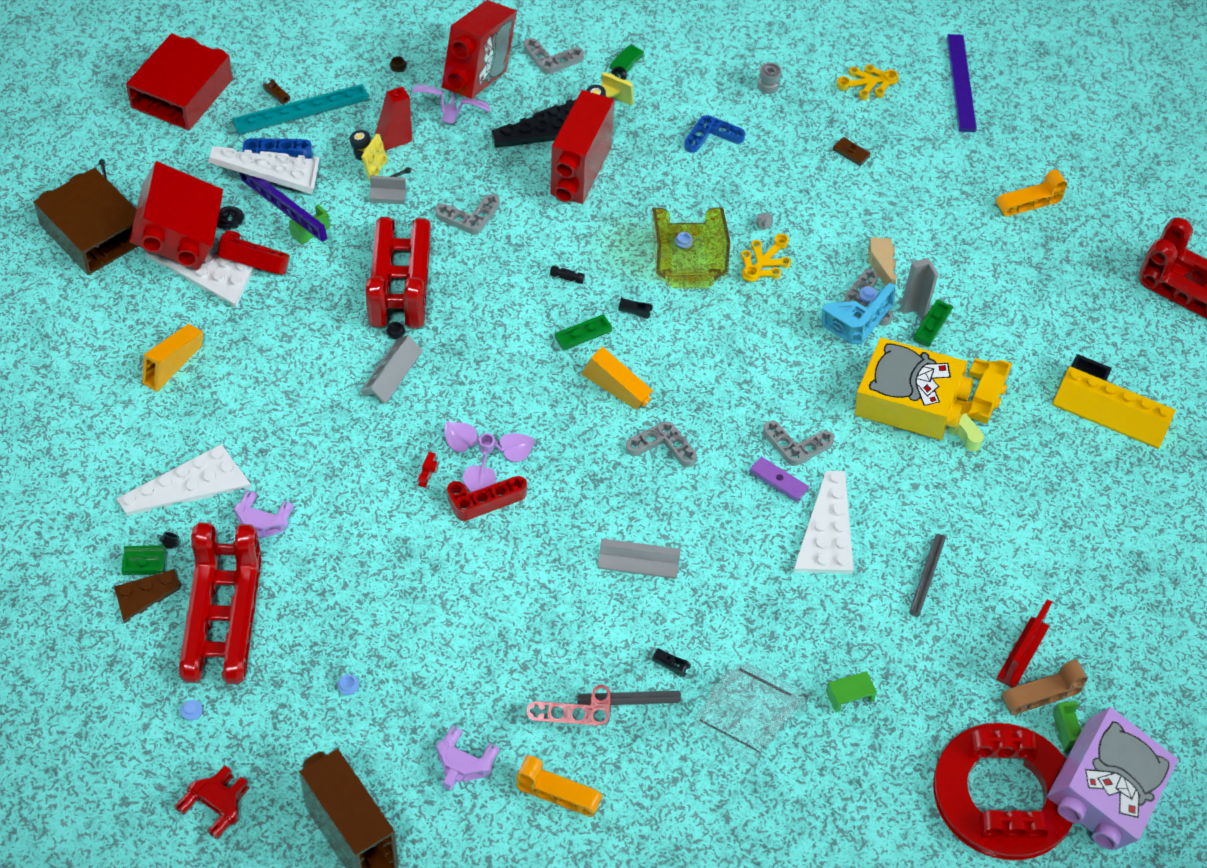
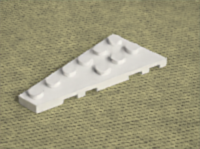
(273, 167)
(216, 275)
(194, 480)
(828, 534)

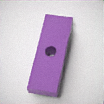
(772, 474)

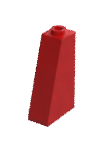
(395, 119)

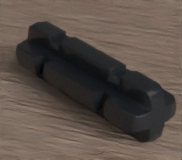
(567, 274)

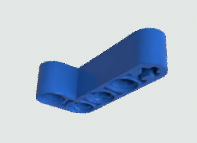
(292, 147)

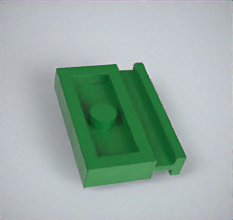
(143, 560)

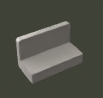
(387, 190)

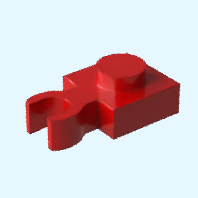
(429, 466)

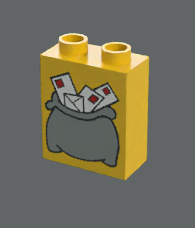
(913, 389)

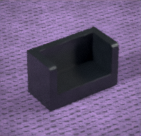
(1091, 367)

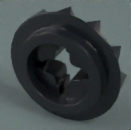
(236, 214)

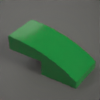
(627, 58)

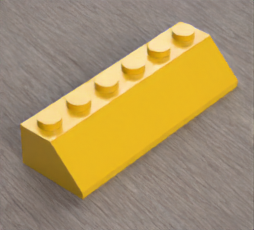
(1114, 407)

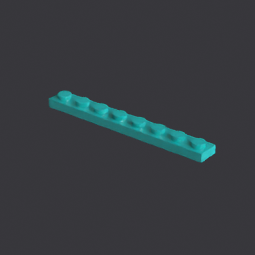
(300, 109)

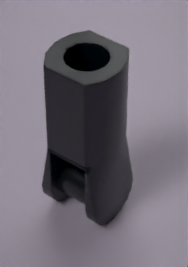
(638, 308)
(668, 660)

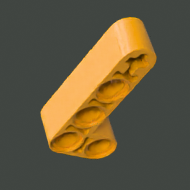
(1033, 197)
(556, 789)

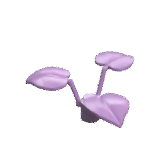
(450, 111)
(462, 435)

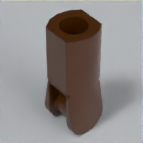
(276, 91)

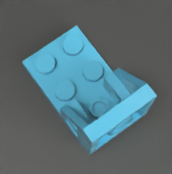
(843, 322)

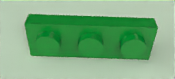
(933, 323)
(583, 332)

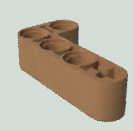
(1046, 690)

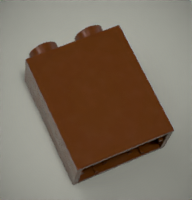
(88, 220)
(347, 813)

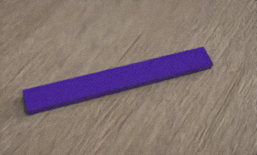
(961, 83)
(286, 205)

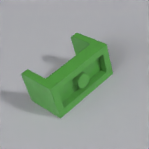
(302, 234)
(850, 689)
(1067, 723)

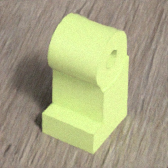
(968, 433)

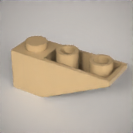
(881, 259)

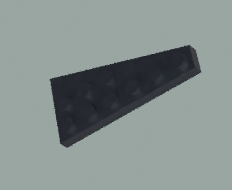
(541, 127)

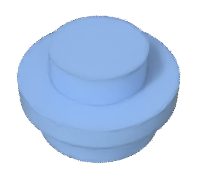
(684, 240)
(868, 294)
(348, 684)
(191, 710)

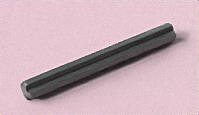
(927, 575)
(631, 698)

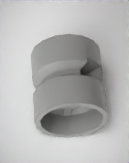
(769, 78)

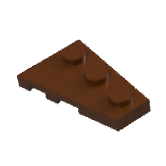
(140, 594)

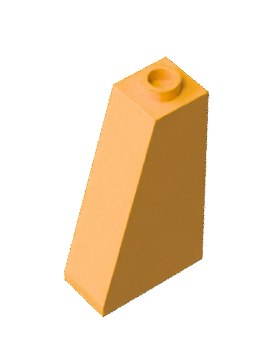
(169, 356)
(617, 379)

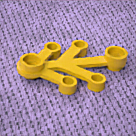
(888, 78)
(765, 260)

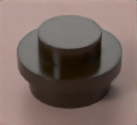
(398, 64)

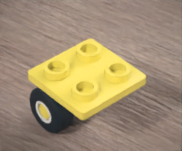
(614, 88)
(368, 151)

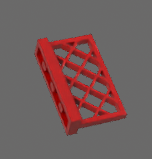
(1025, 648)

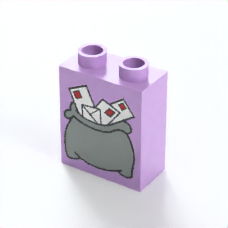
(1112, 779)

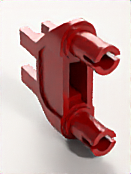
(217, 797)

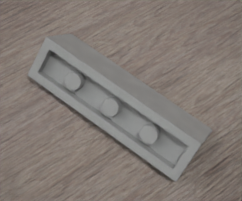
(919, 288)
(392, 369)
(639, 558)

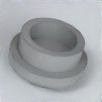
(764, 221)

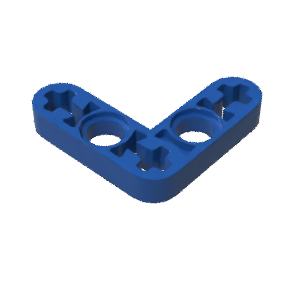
(712, 128)

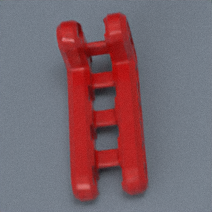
(1175, 269)
(377, 286)
(201, 608)

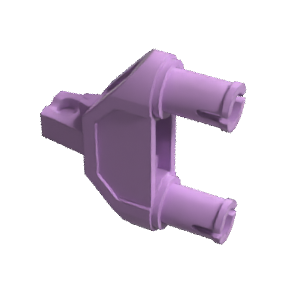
(265, 523)
(461, 765)

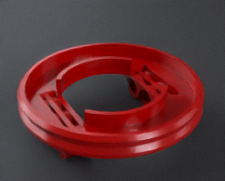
(996, 832)

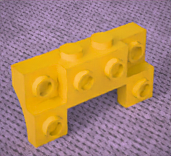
(992, 385)

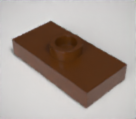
(851, 151)

